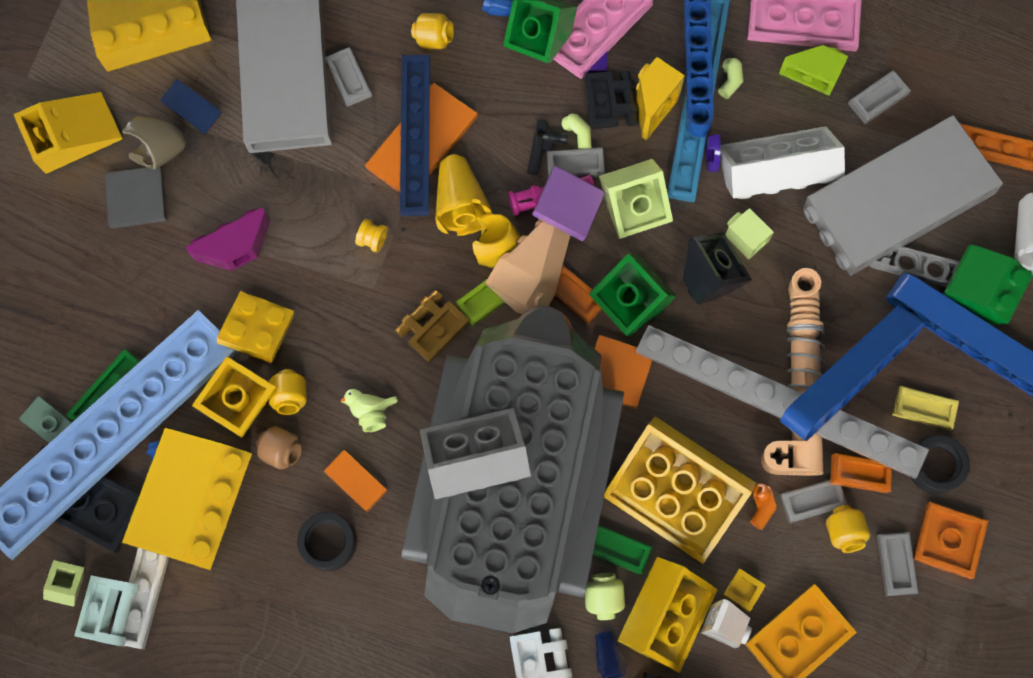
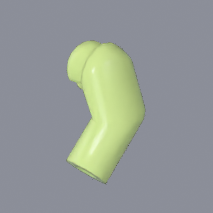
(734, 72)
(580, 127)

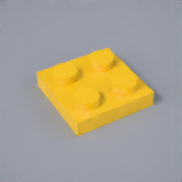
(255, 327)

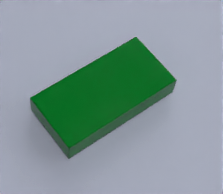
(621, 550)

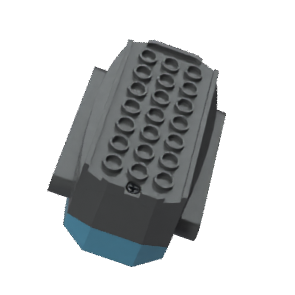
(516, 544)

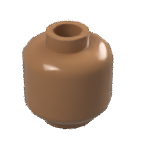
(278, 447)

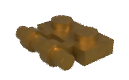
(438, 331)

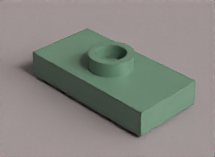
(44, 419)

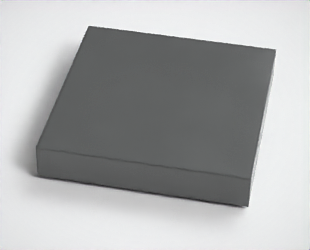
(135, 197)

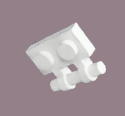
(529, 655)

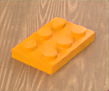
(801, 636)

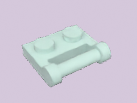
(99, 608)

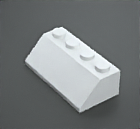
(782, 162)

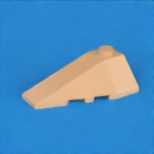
(532, 270)

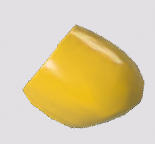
(496, 239)

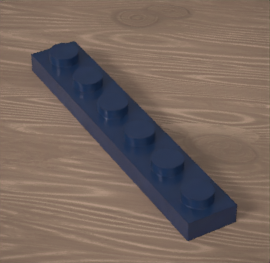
(415, 135)

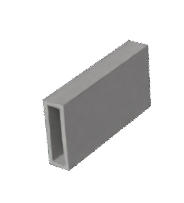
(283, 74)
(901, 195)

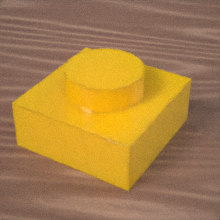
(744, 590)

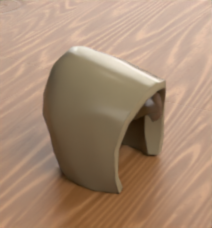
(159, 140)

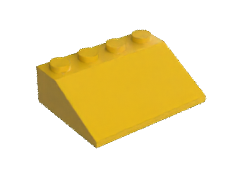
(144, 29)
(679, 489)
(187, 498)

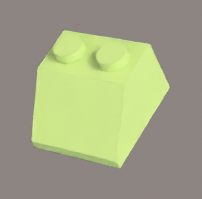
(636, 198)

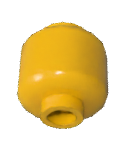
(433, 31)
(289, 392)
(848, 529)

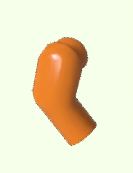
(765, 504)

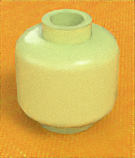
(604, 595)

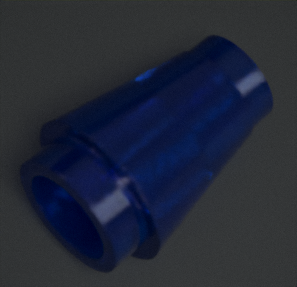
(609, 656)

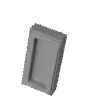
(348, 76)
(879, 97)
(578, 161)
(812, 501)
(897, 564)

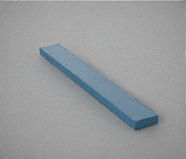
(688, 148)

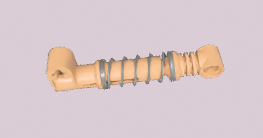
(805, 370)

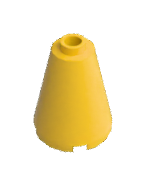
(459, 197)

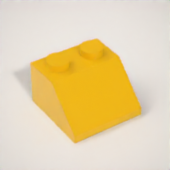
(657, 94)
(234, 396)

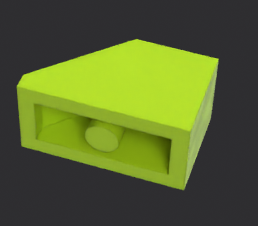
(815, 67)

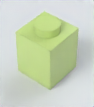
(748, 232)
(63, 583)

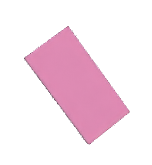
(806, 22)
(596, 30)

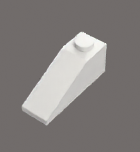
(727, 624)

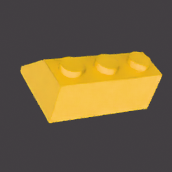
(668, 614)

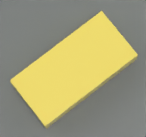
(925, 408)

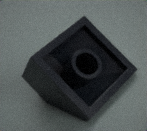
(713, 268)

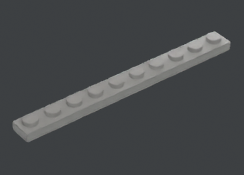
(776, 398)

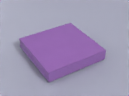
(568, 203)

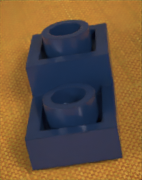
(190, 106)

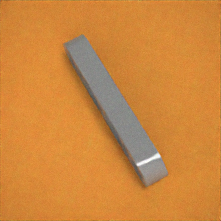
(921, 261)

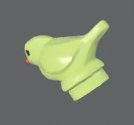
(368, 409)

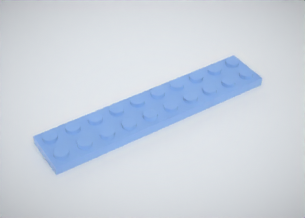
(108, 431)

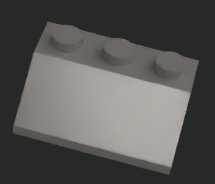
(475, 453)

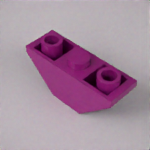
(233, 242)

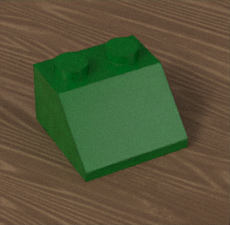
(539, 27)
(988, 284)
(632, 294)

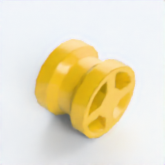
(371, 235)

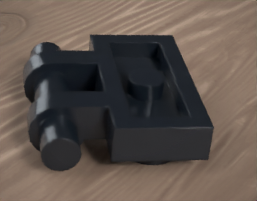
(602, 100)

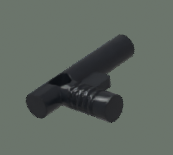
(543, 144)

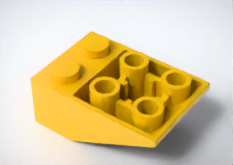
(67, 129)

